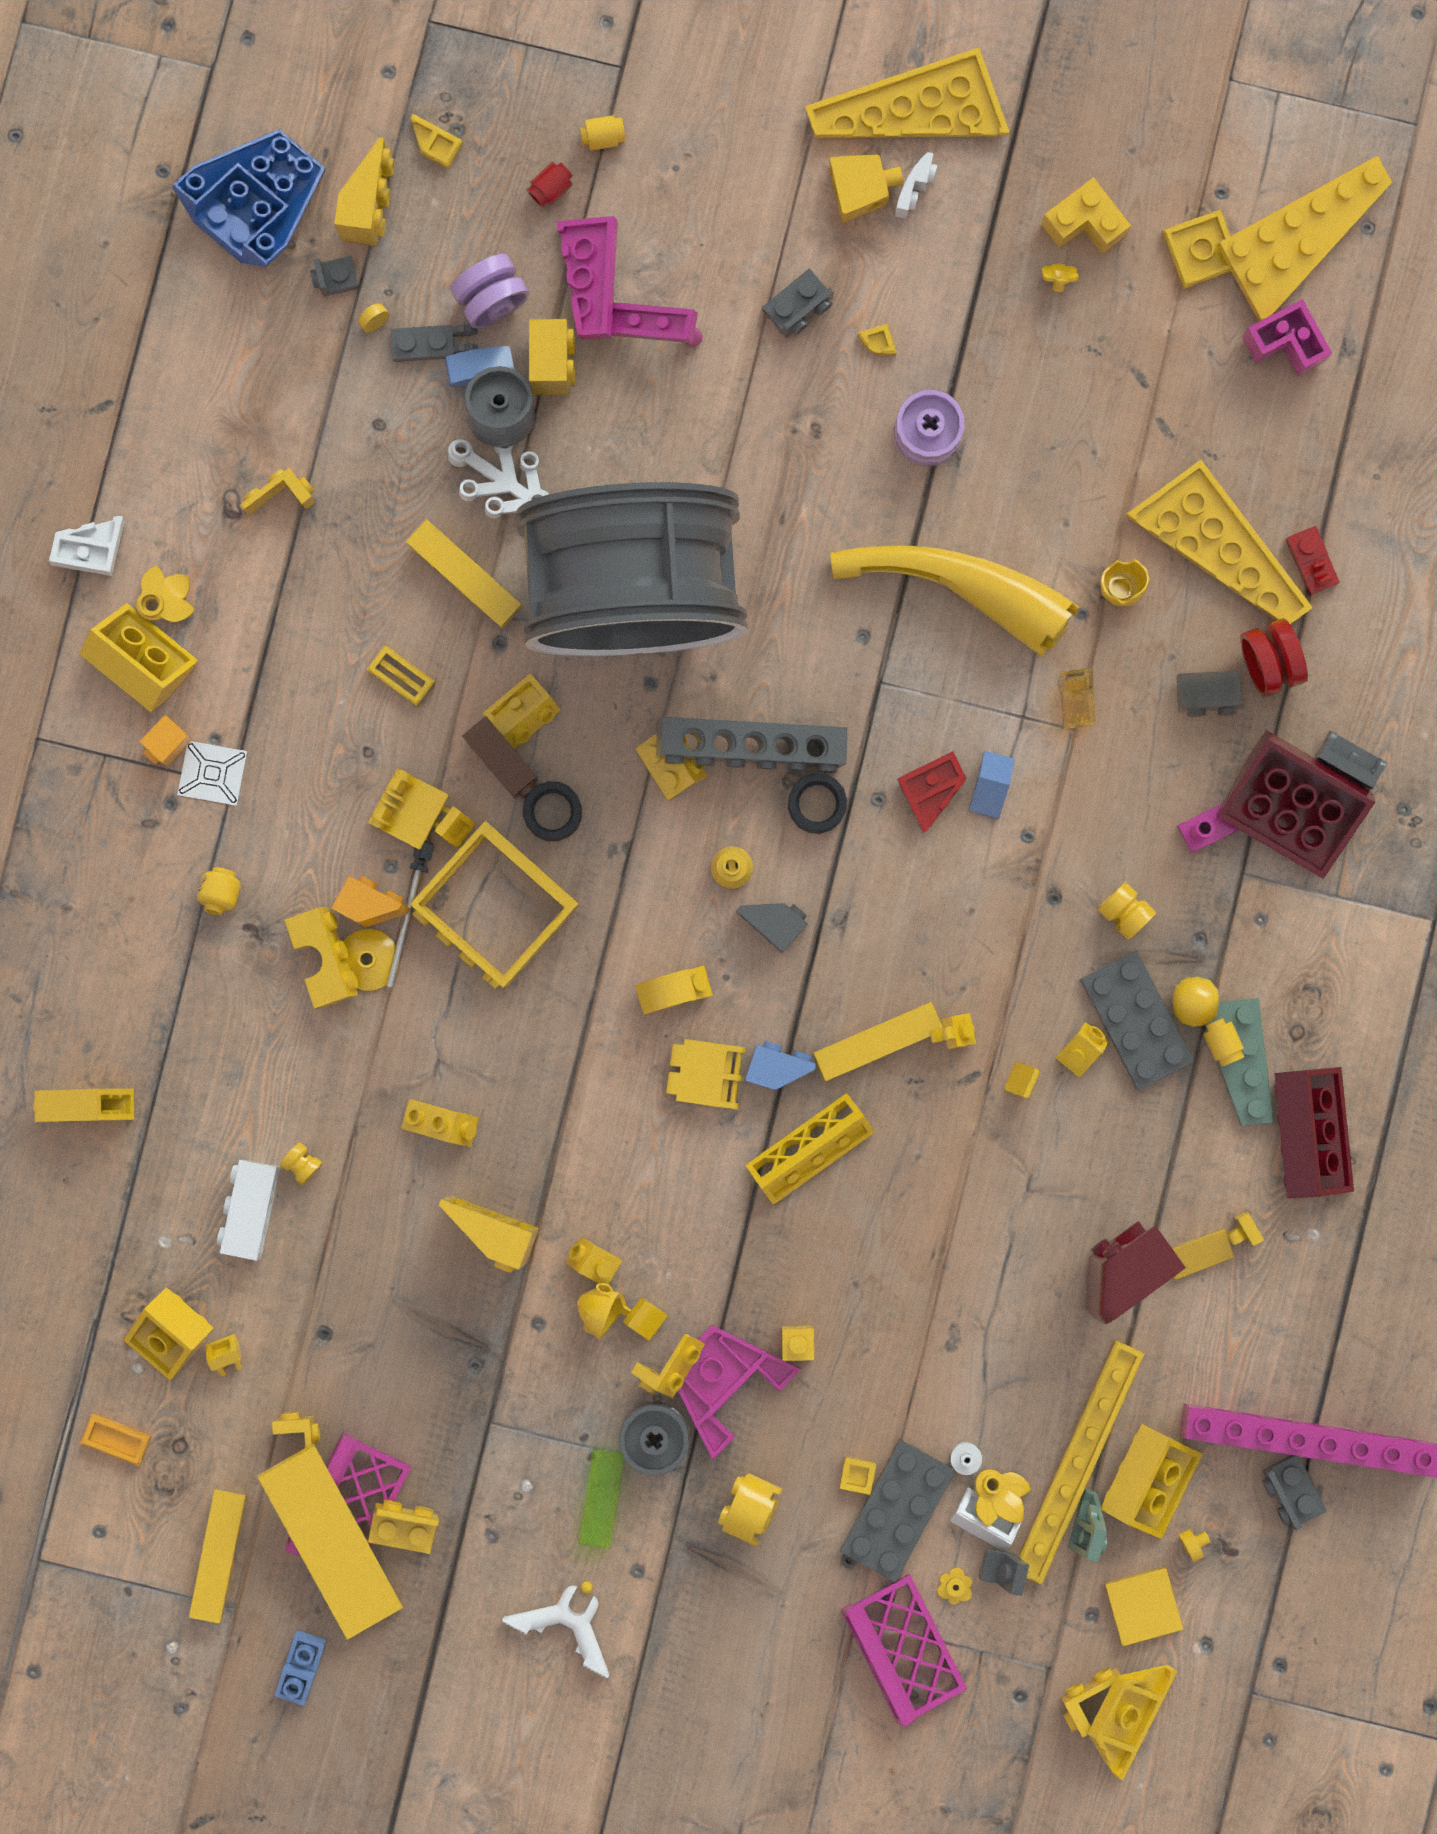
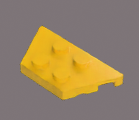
(1128, 1715)

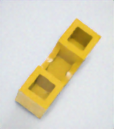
(335, 979)

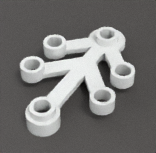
(503, 481)

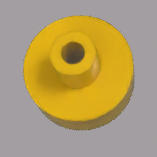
(1193, 1544)

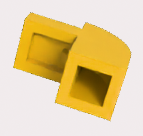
(673, 989)

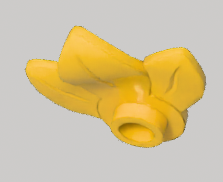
(168, 593)
(1003, 1500)

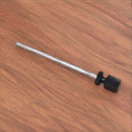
(421, 855)

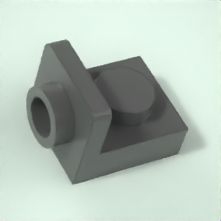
(335, 276)
(1004, 1569)

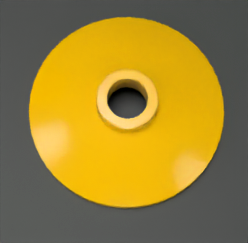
(382, 950)

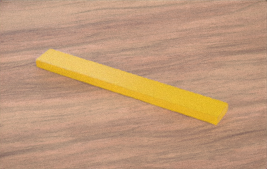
(1079, 1459)

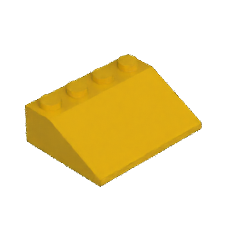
(495, 1234)

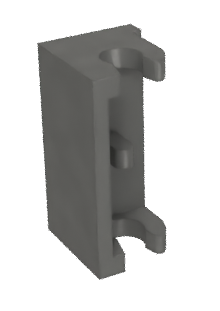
(1350, 760)

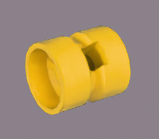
(1126, 910)

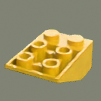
(363, 197)

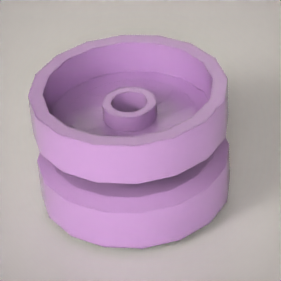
(489, 291)
(931, 409)

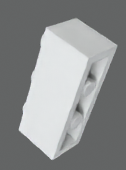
(248, 1209)

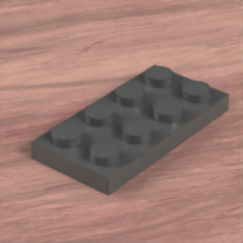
(1137, 1020)
(897, 1510)

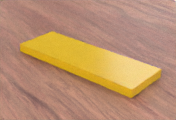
(330, 1541)

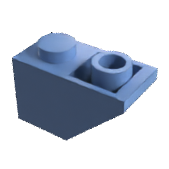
(775, 1069)

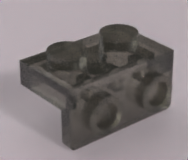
(1209, 693)

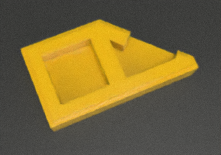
(436, 143)

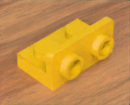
(522, 711)
(403, 1527)

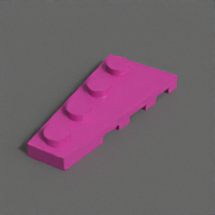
(590, 265)

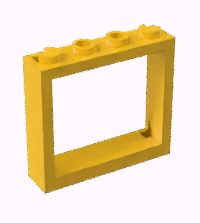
(449, 936)

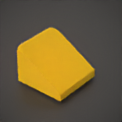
(1022, 1080)

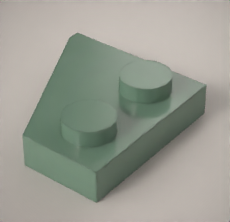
(1089, 1529)

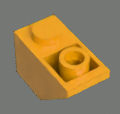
(366, 905)

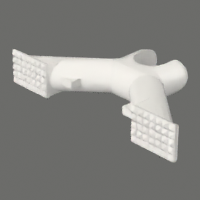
(578, 1622)

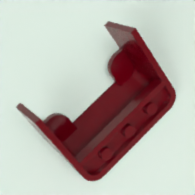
(1128, 1271)

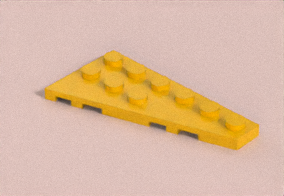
(931, 101)
(1288, 244)

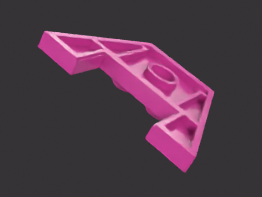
(718, 1373)

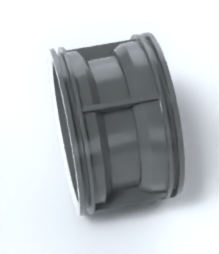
(631, 569)

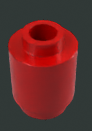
(550, 184)

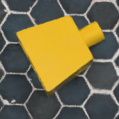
(861, 184)

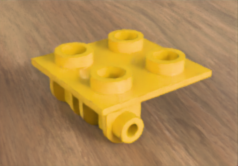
(408, 808)

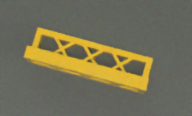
(813, 1153)

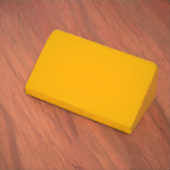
(1203, 1252)

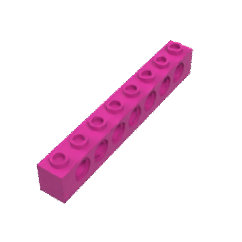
(1309, 1440)

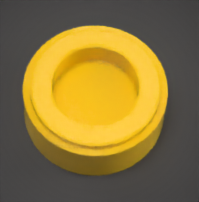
(373, 317)

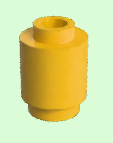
(602, 132)
(1224, 1042)

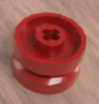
(1274, 657)

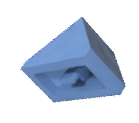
(992, 784)

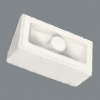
(998, 1534)

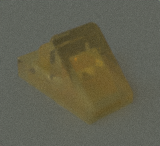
(1077, 697)

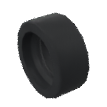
(820, 780)
(541, 790)

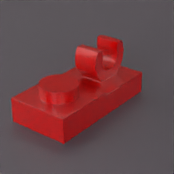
(1312, 560)

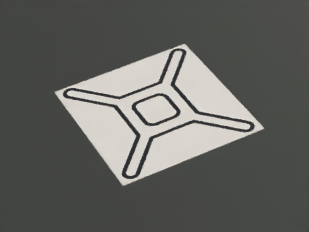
(212, 773)

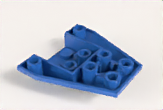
(252, 196)

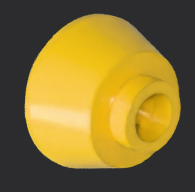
(733, 877)

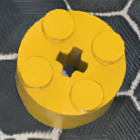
(750, 1509)

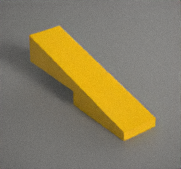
(464, 574)
(877, 1041)
(218, 1556)

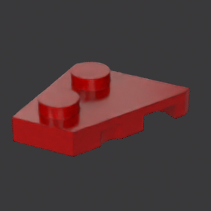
(932, 788)

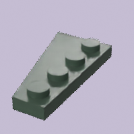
(1247, 1077)

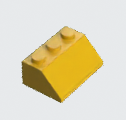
(137, 657)
(1151, 1481)

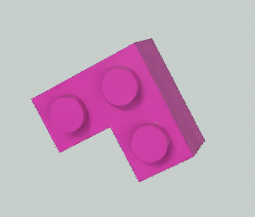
(1290, 331)

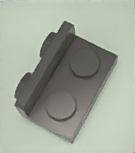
(799, 303)
(1294, 1491)

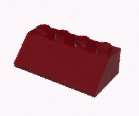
(1314, 1132)

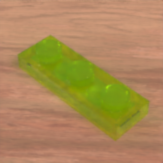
(601, 1498)

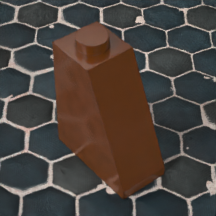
(500, 758)

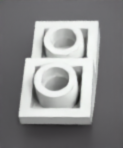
(917, 180)

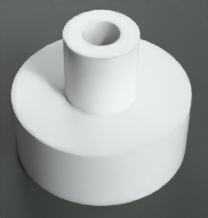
(964, 1450)

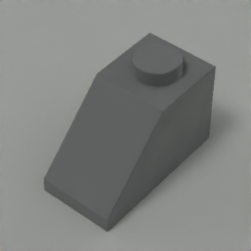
(775, 922)

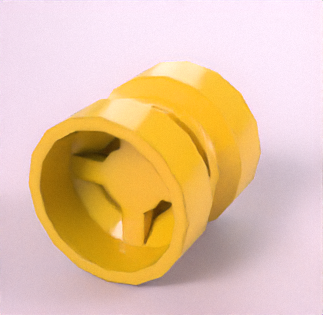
(301, 1163)

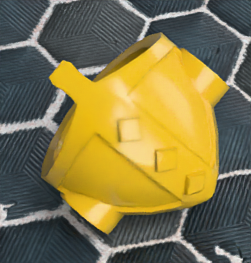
(600, 1309)

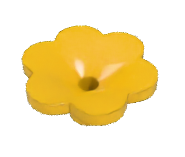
(1059, 275)

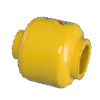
(218, 891)

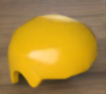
(1124, 583)
(1195, 1001)

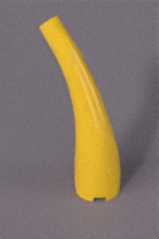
(1008, 597)

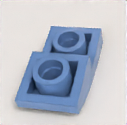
(465, 365)
(300, 1668)

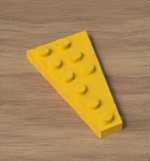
(1211, 532)

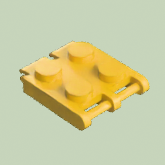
(705, 1073)

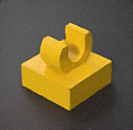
(454, 826)
(1245, 1230)
(223, 1353)

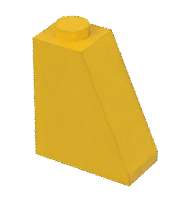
(83, 1105)

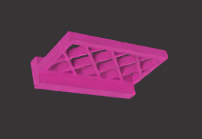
(338, 1465)
(879, 1662)

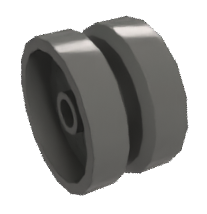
(499, 406)
(649, 1456)

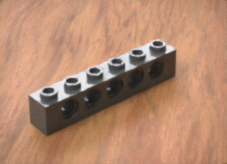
(830, 740)

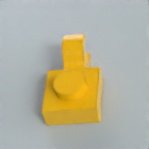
(956, 1030)

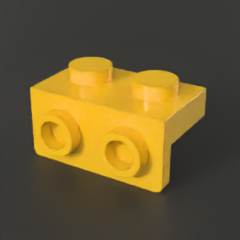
(670, 778)

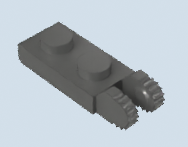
(429, 342)

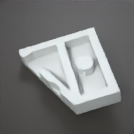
(89, 547)

